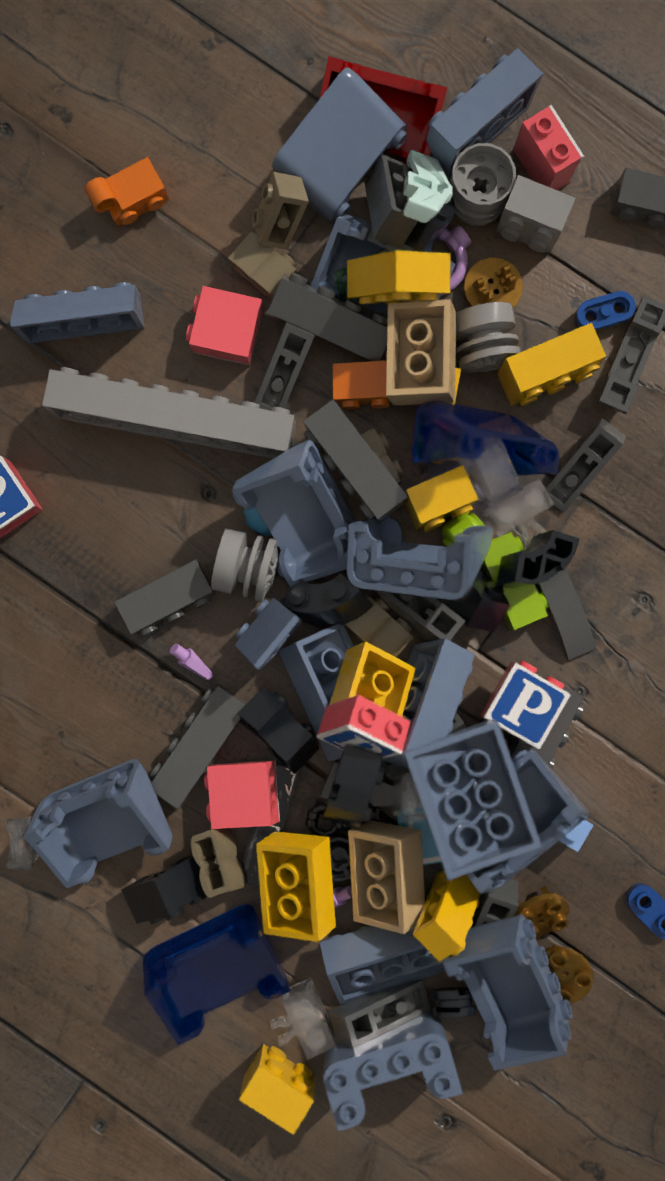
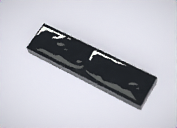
(286, 785)

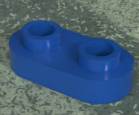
(603, 310)
(653, 912)

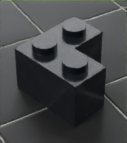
(165, 891)

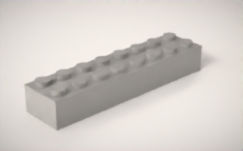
(169, 414)

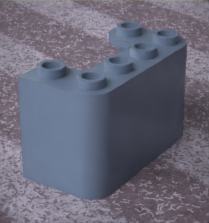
(513, 992)
(395, 1054)

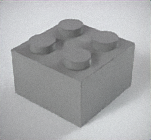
(534, 215)

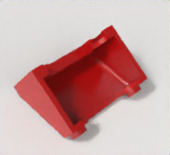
(407, 97)

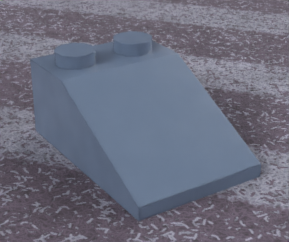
(267, 633)

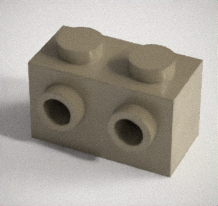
(280, 210)

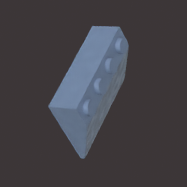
(472, 799)

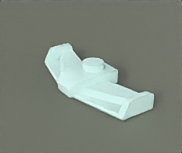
(425, 188)

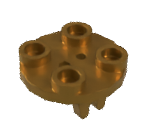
(505, 281)
(546, 912)
(579, 978)

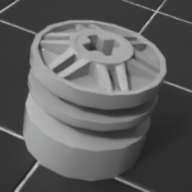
(482, 169)
(485, 336)
(244, 564)

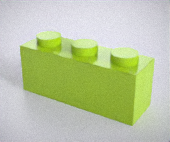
(525, 601)

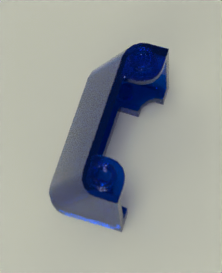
(460, 432)
(211, 969)

